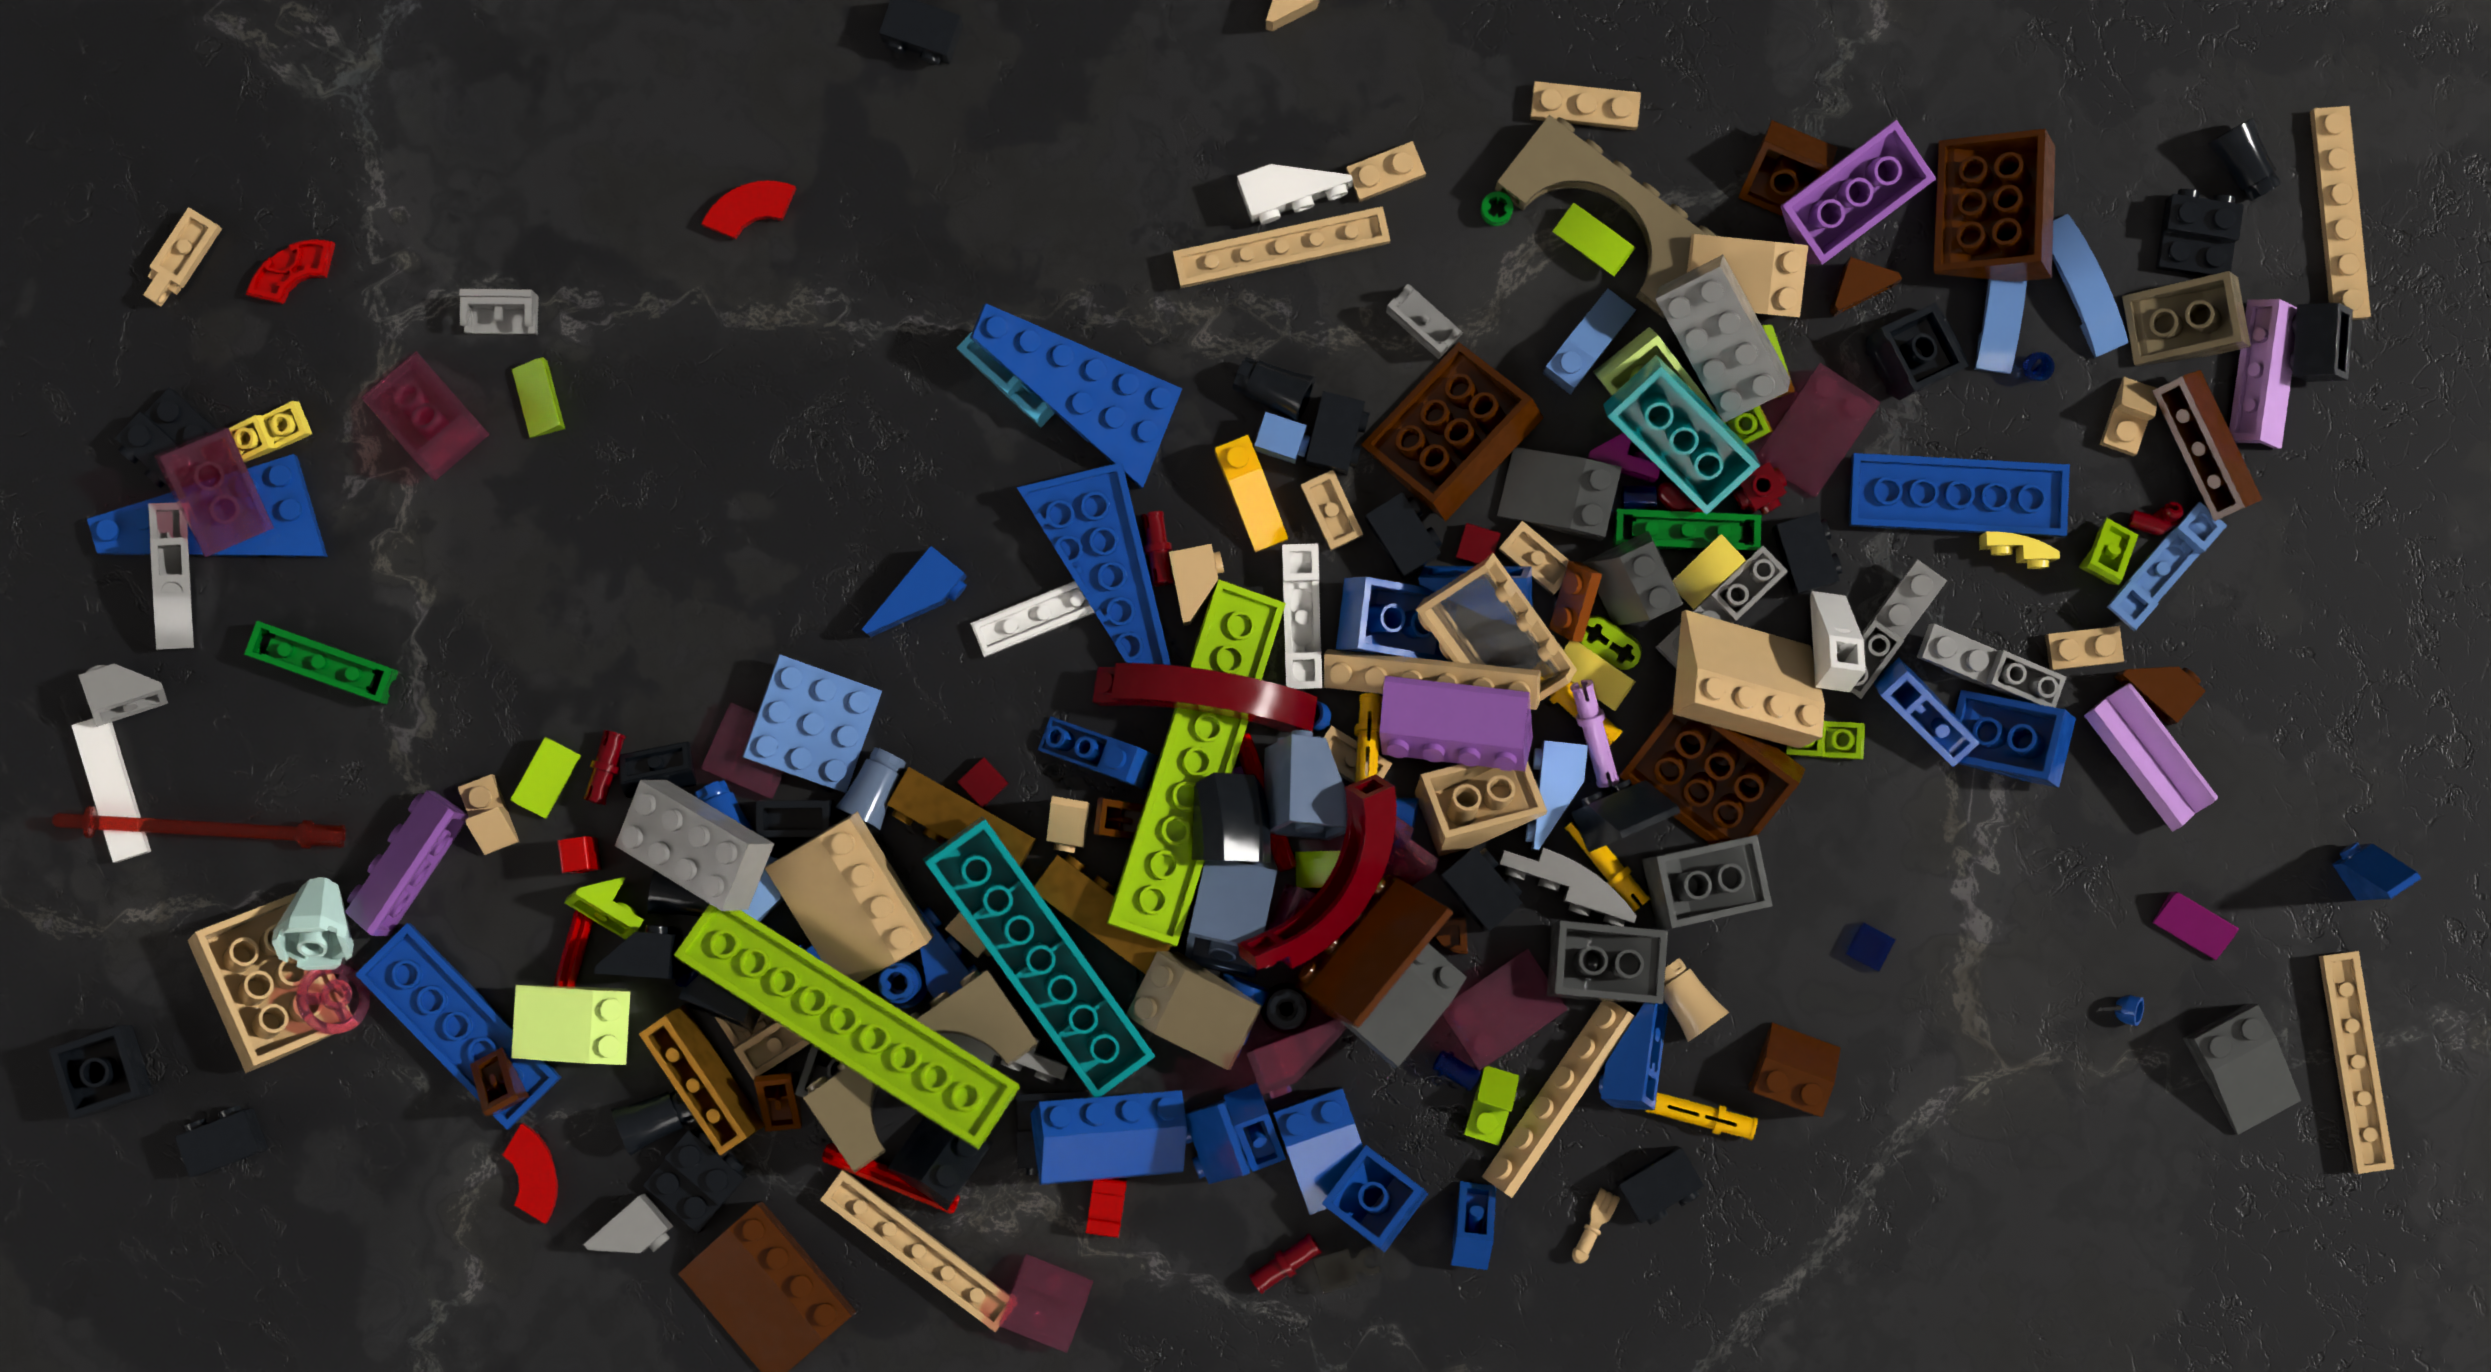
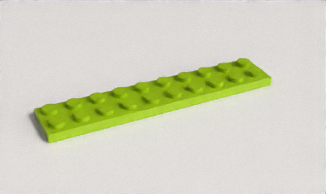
(1159, 867)
(848, 1023)

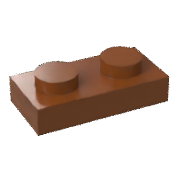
(1575, 601)

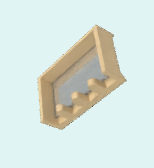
(1492, 623)

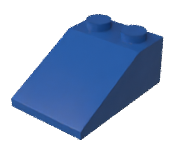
(1383, 619)
(2016, 737)
(1216, 1143)
(1319, 1143)

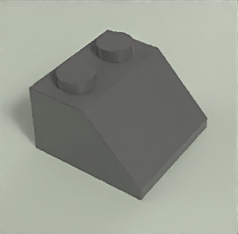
(1635, 581)

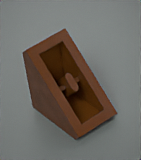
(1861, 282)
(1117, 818)
(497, 1083)
(778, 1101)

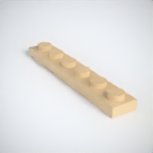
(2340, 209)
(1281, 247)
(1367, 673)
(2356, 1062)
(1558, 1097)
(917, 1249)

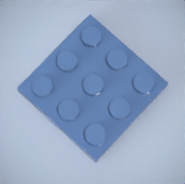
(812, 723)

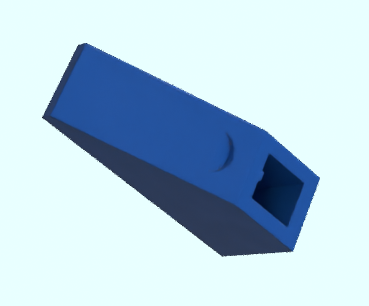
(1098, 753)
(942, 959)

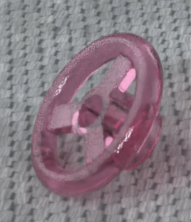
(343, 989)

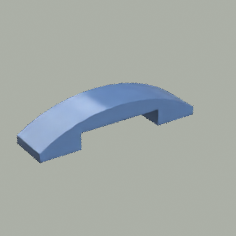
(2087, 288)
(2000, 326)
(2165, 566)

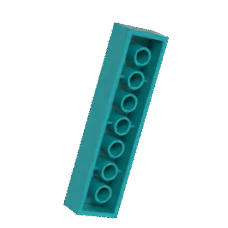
(1039, 957)

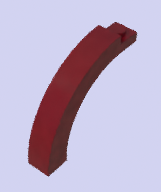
(1206, 692)
(1347, 889)

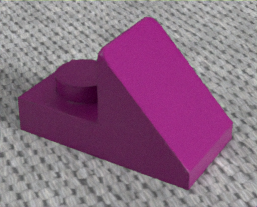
(1615, 453)

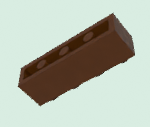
(2207, 445)

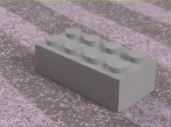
(1723, 338)
(694, 845)

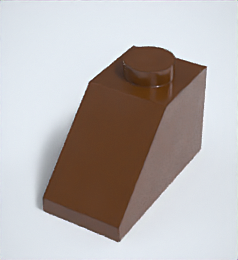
(2165, 689)

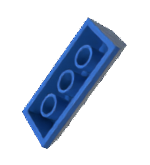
(1109, 1137)

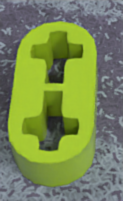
(1616, 635)

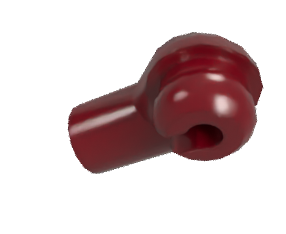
(1674, 498)
(2159, 522)

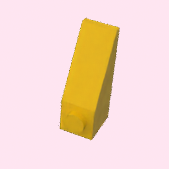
(1251, 493)

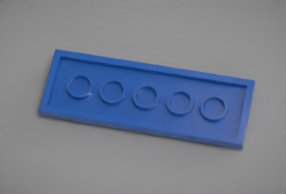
(1959, 495)
(448, 1015)

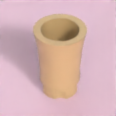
(1690, 1000)

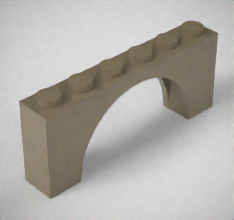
(974, 1011)

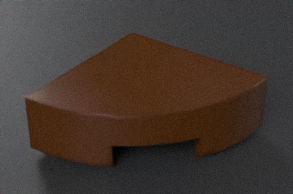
(1453, 935)

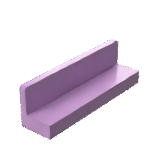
(2264, 374)
(2151, 756)

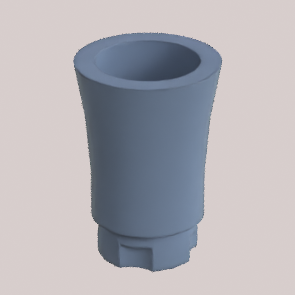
(873, 788)

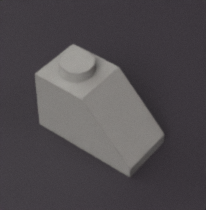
(119, 693)
(633, 1229)

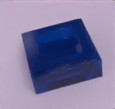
(1870, 946)

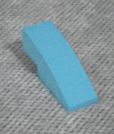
(1006, 382)

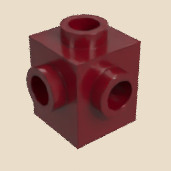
(1753, 500)

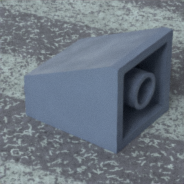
(1304, 788)
(1229, 910)

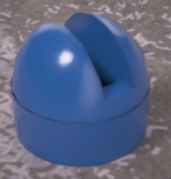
(1325, 717)
(2131, 1009)

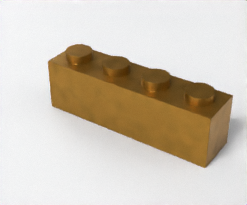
(948, 813)
(1089, 906)
(701, 1079)

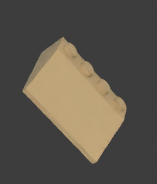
(1747, 681)
(850, 900)
(256, 988)

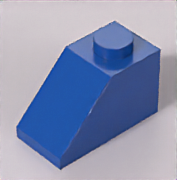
(1254, 1127)
(1474, 1225)

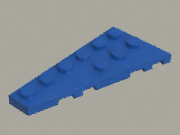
(1096, 395)
(281, 492)
(1100, 543)

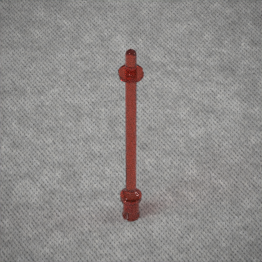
(304, 834)

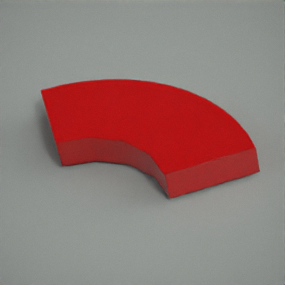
(749, 204)
(289, 268)
(535, 1172)

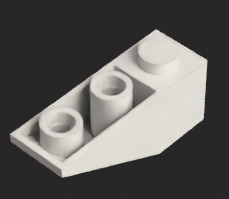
(1282, 188)
(1836, 643)

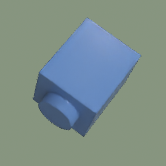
(1282, 438)

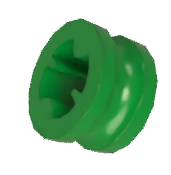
(1507, 211)

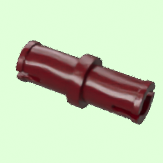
(1157, 548)
(604, 767)
(1285, 1263)

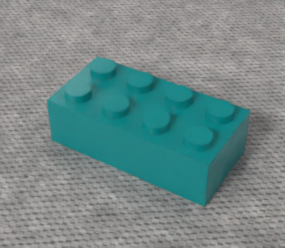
(1681, 434)

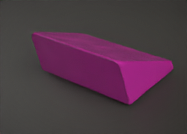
(2195, 925)

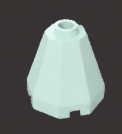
(314, 927)

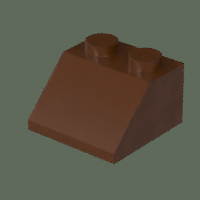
(1785, 166)
(1795, 1070)

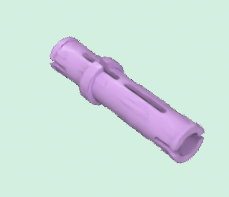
(1591, 720)

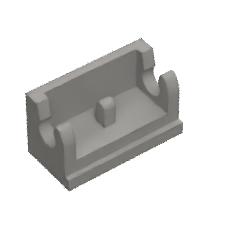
(499, 311)
(1423, 321)

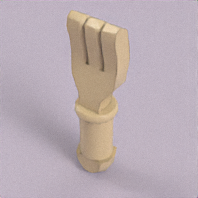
(1600, 1213)

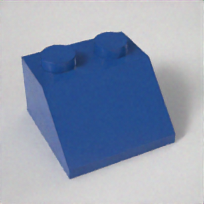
(1375, 1198)

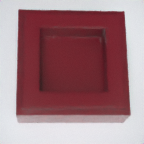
(1477, 544)
(983, 782)

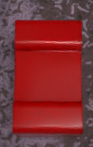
(579, 855)
(1106, 1207)

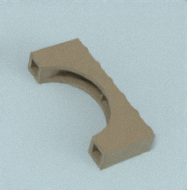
(1562, 160)

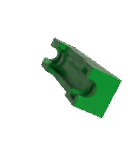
(1689, 529)
(321, 662)

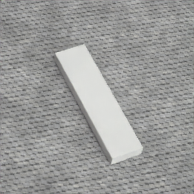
(1031, 618)
(110, 786)

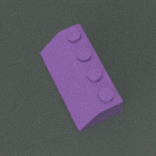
(1856, 193)
(1456, 723)
(406, 863)

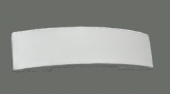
(1302, 616)

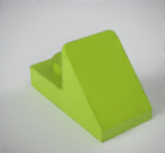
(2110, 552)
(598, 904)
(1491, 1105)

